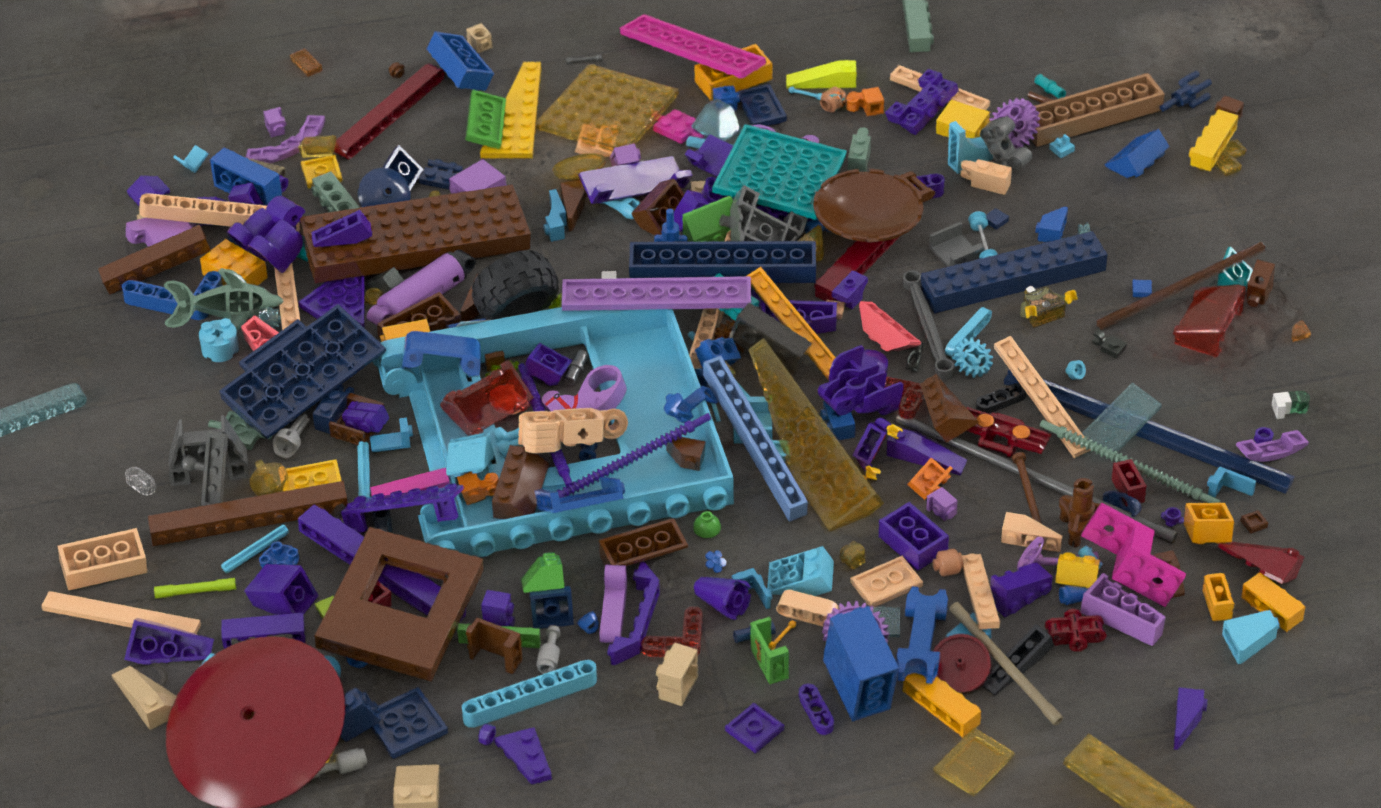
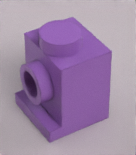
(274, 122)
(942, 504)

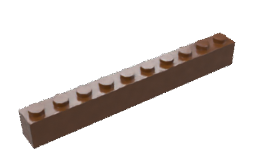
(243, 513)

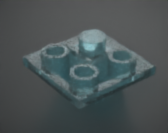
(718, 120)

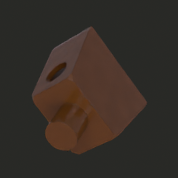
(1259, 290)

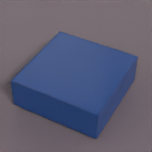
(1141, 288)

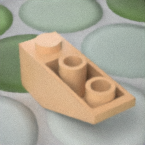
(1022, 530)

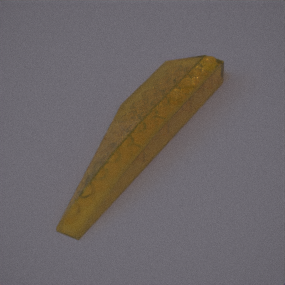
(812, 450)

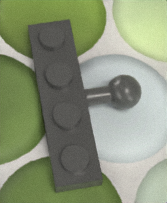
(213, 467)

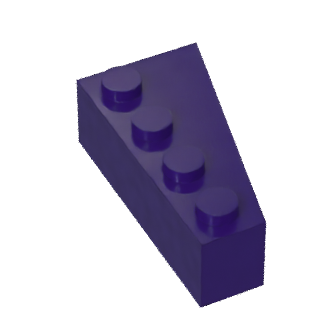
(818, 314)

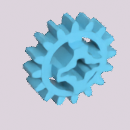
(972, 357)

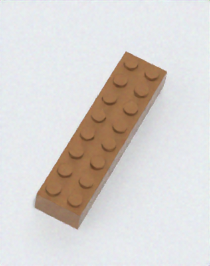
(1097, 108)

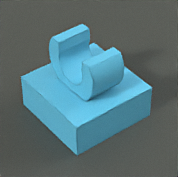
(1062, 146)

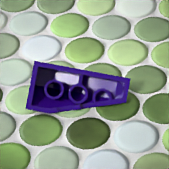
(919, 449)
(161, 643)

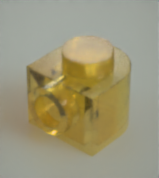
(853, 555)

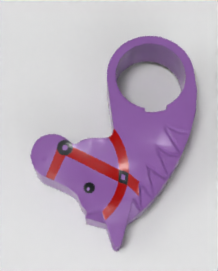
(587, 396)

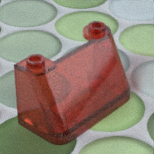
(1209, 317)
(487, 400)

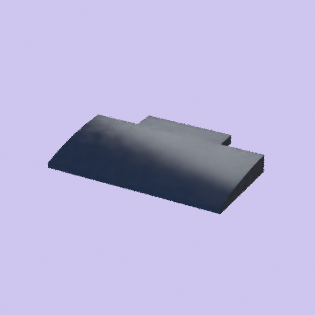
(299, 369)

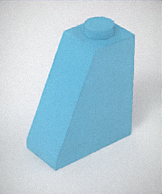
(1250, 634)

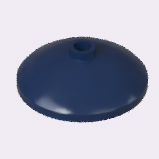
(373, 186)

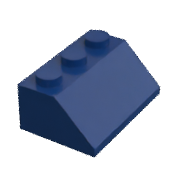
(1138, 154)

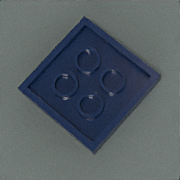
(408, 723)

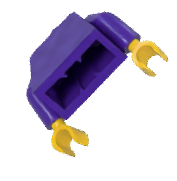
(871, 443)

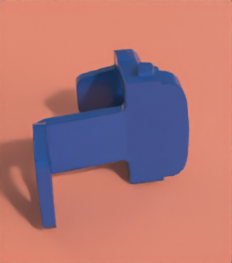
(682, 408)

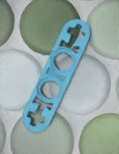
(970, 329)

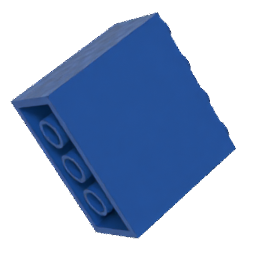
(860, 663)

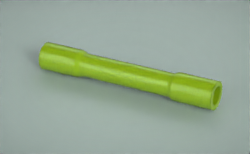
(172, 590)

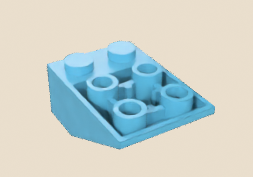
(469, 454)
(803, 572)

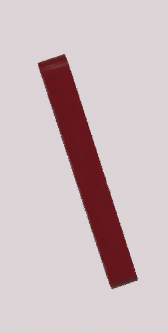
(388, 111)

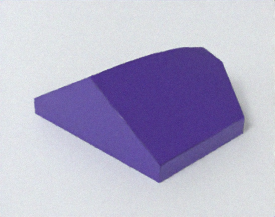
(147, 185)

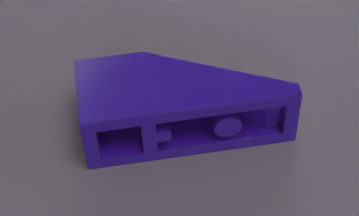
(346, 230)
(1188, 713)

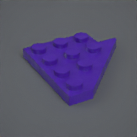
(346, 292)

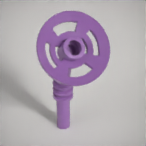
(1033, 554)

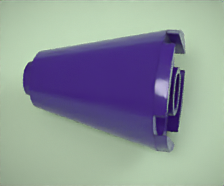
(724, 595)

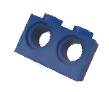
(718, 347)

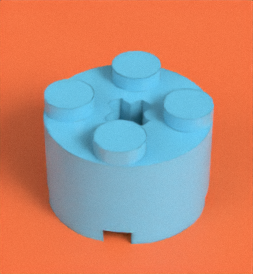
(218, 340)

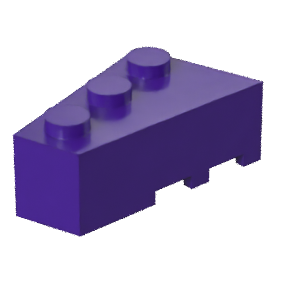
(1019, 588)

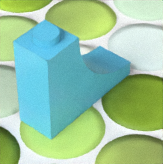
(965, 148)

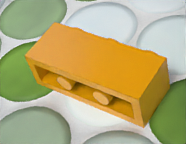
(1266, 595)

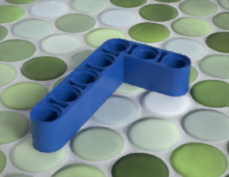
(160, 299)

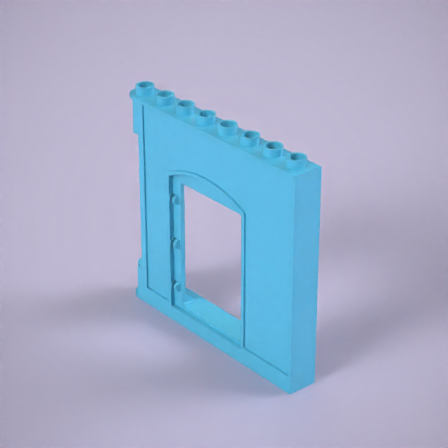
(653, 364)

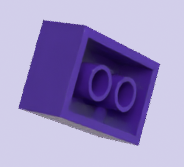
(913, 535)

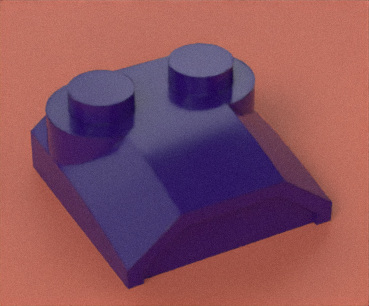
(547, 364)

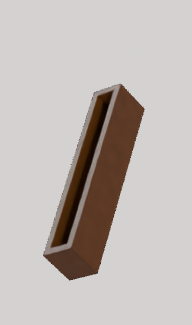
(155, 259)

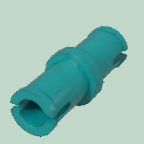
(1050, 86)

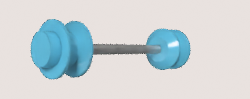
(978, 223)

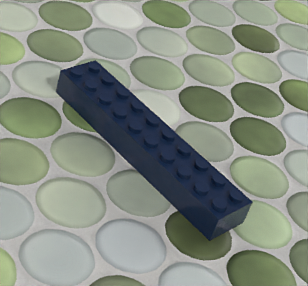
(779, 259)
(1013, 272)

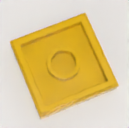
(319, 166)

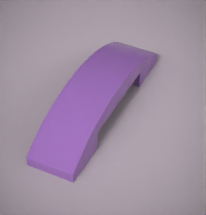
(1272, 450)

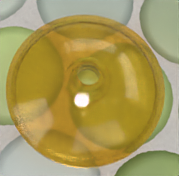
(571, 167)

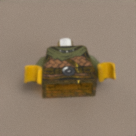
(1044, 305)

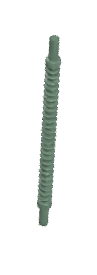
(1180, 486)

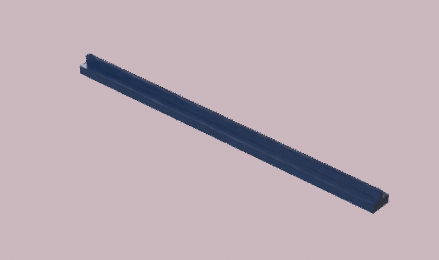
(1175, 440)

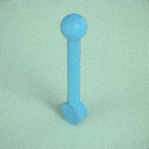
(792, 90)

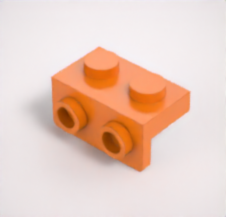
(929, 478)

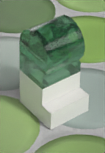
(1290, 402)

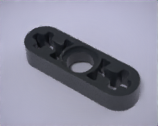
(1013, 393)

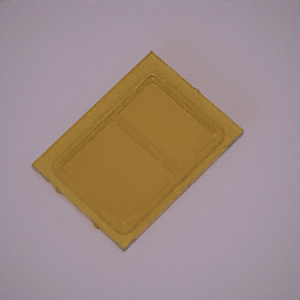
(973, 761)

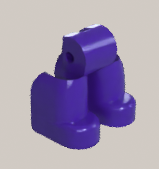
(272, 233)
(859, 388)

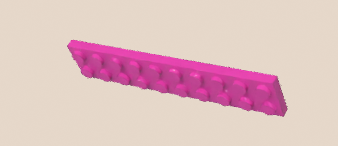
(693, 46)

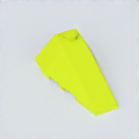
(834, 74)

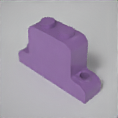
(154, 230)

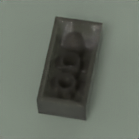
(755, 325)

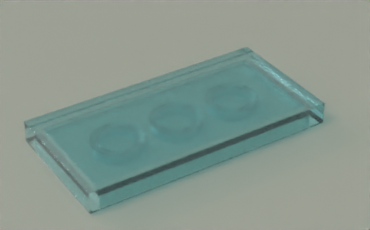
(1123, 418)

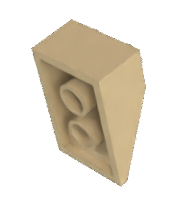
(416, 786)

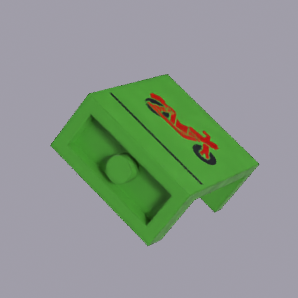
(774, 662)

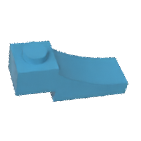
(557, 218)

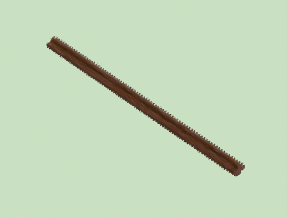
(1181, 284)

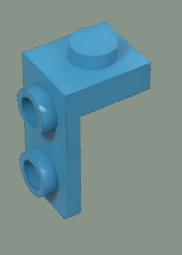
(393, 440)
(1231, 480)
(756, 582)

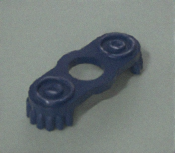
(1114, 498)

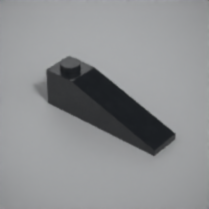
(1023, 656)

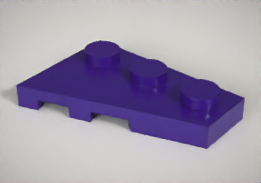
(526, 752)

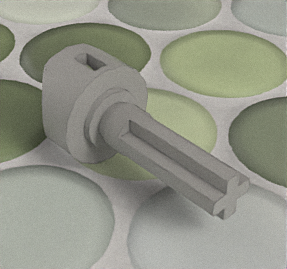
(289, 438)

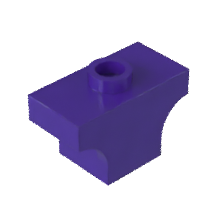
(850, 289)

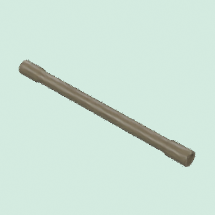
(1047, 708)

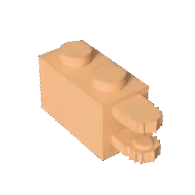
(987, 175)

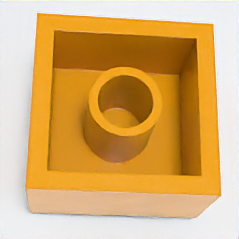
(1208, 522)

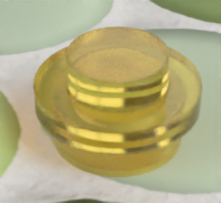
(372, 296)

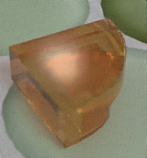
(1300, 331)

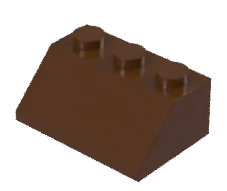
(652, 210)

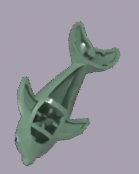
(232, 301)

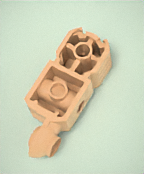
(546, 430)

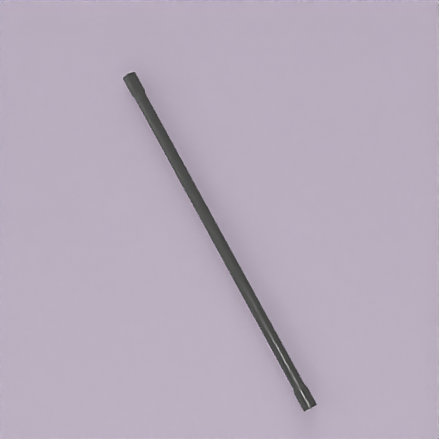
(1159, 530)

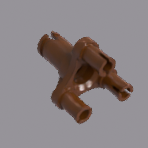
(1078, 509)

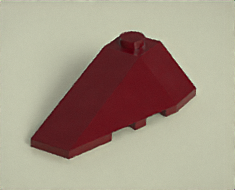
(1274, 562)

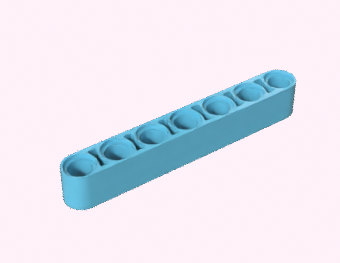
(529, 693)

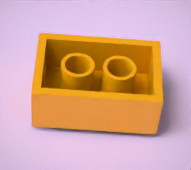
(232, 257)

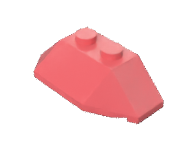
(885, 329)

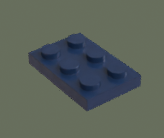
(762, 106)

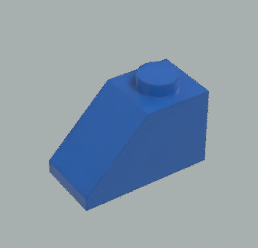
(1052, 225)

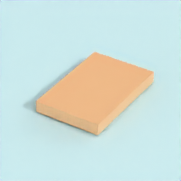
(886, 581)

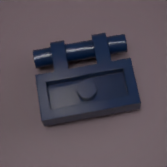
(437, 177)

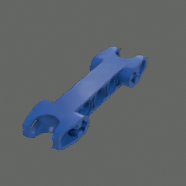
(919, 655)

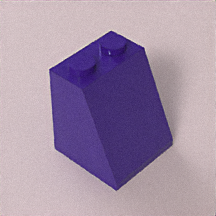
(281, 589)

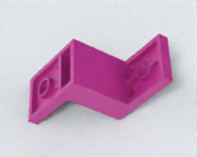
(1133, 562)

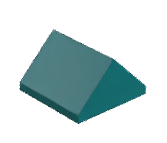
(1238, 274)

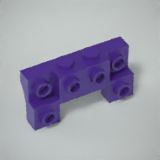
(925, 104)

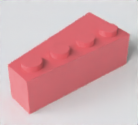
(257, 332)

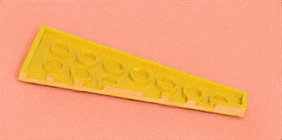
(519, 116)

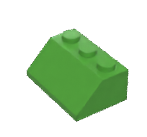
(703, 222)
(544, 574)

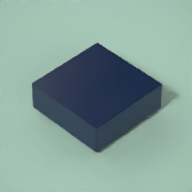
(996, 218)

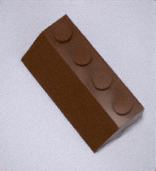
(518, 479)
(642, 544)

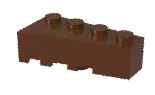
(434, 308)

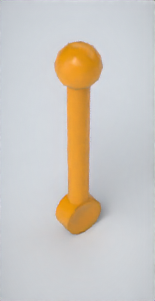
(792, 624)

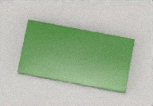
(485, 119)

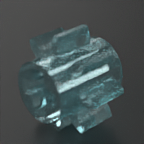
(270, 317)

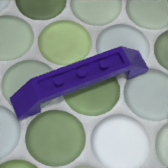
(629, 647)

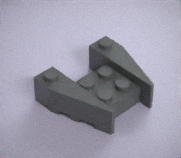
(755, 225)
(194, 445)

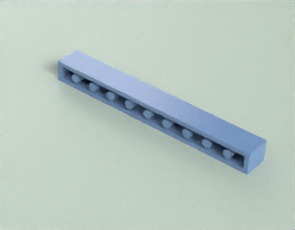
(755, 438)

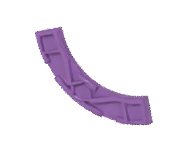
(289, 147)

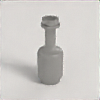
(549, 652)
(346, 762)

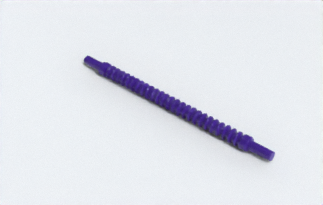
(537, 405)
(689, 426)

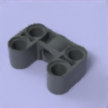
(1000, 146)

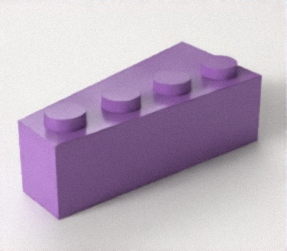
(1122, 611)

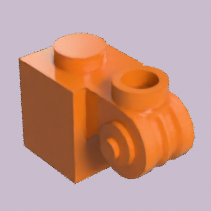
(869, 99)
(476, 489)

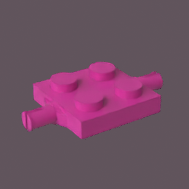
(676, 126)

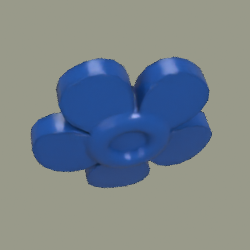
(714, 561)

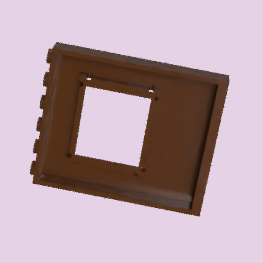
(392, 636)

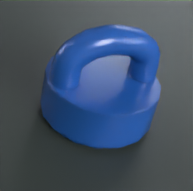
(587, 620)

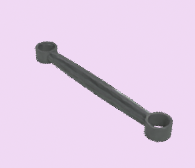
(928, 325)

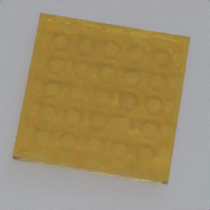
(606, 108)

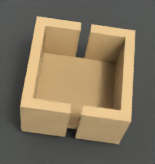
(677, 674)

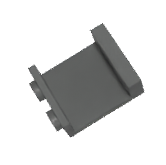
(953, 247)

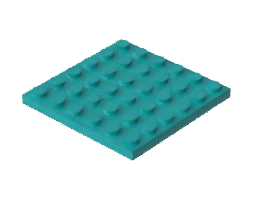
(780, 168)

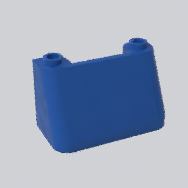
(465, 348)

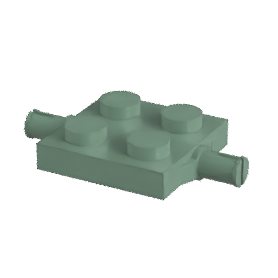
(245, 432)

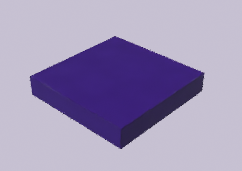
(754, 728)

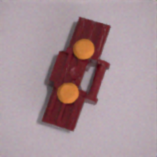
(1011, 428)

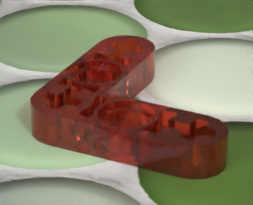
(912, 397)
(686, 640)

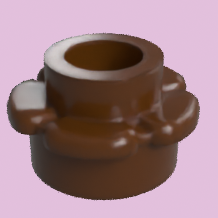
(396, 70)

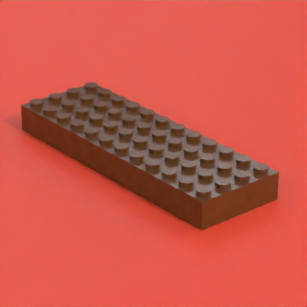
(421, 231)

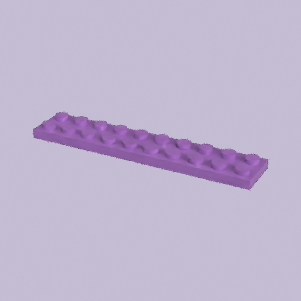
(655, 293)

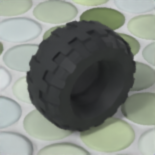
(515, 286)

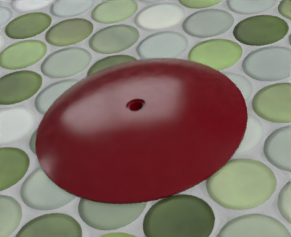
(261, 759)

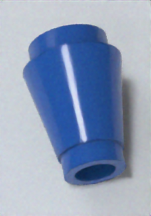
(1071, 594)

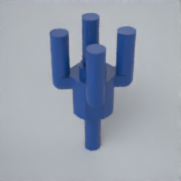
(670, 230)

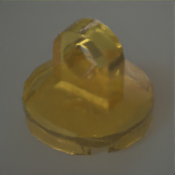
(268, 478)

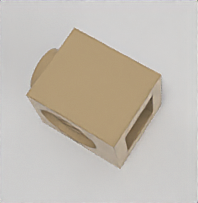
(479, 38)

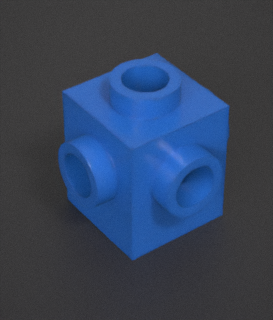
(727, 95)

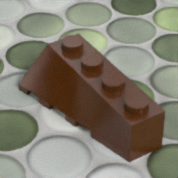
(946, 410)

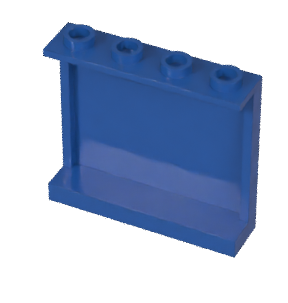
(550, 502)

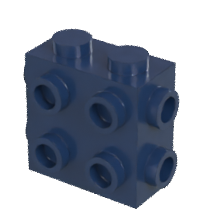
(359, 714)

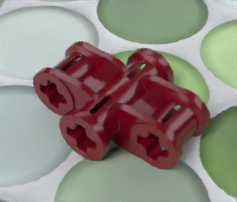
(1076, 629)

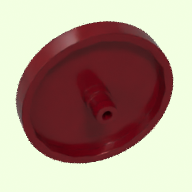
(963, 662)

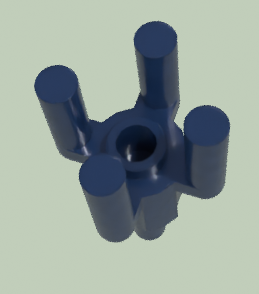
(1187, 93)

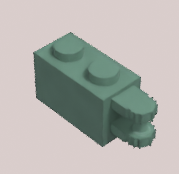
(859, 151)

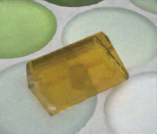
(317, 146)

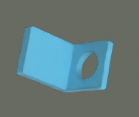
(194, 159)

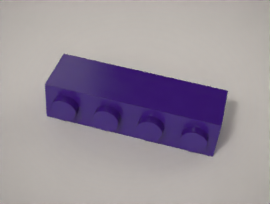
(263, 626)

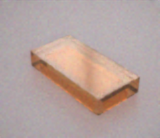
(306, 62)

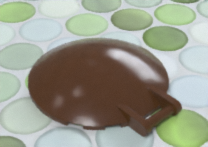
(871, 204)

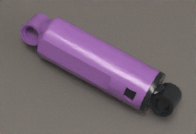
(436, 277)

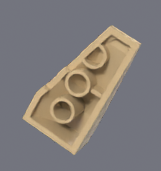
(146, 696)

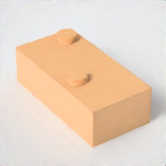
(102, 559)

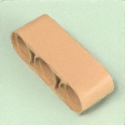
(805, 607)

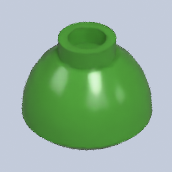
(707, 525)

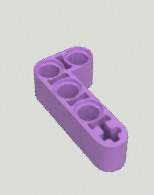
(613, 603)

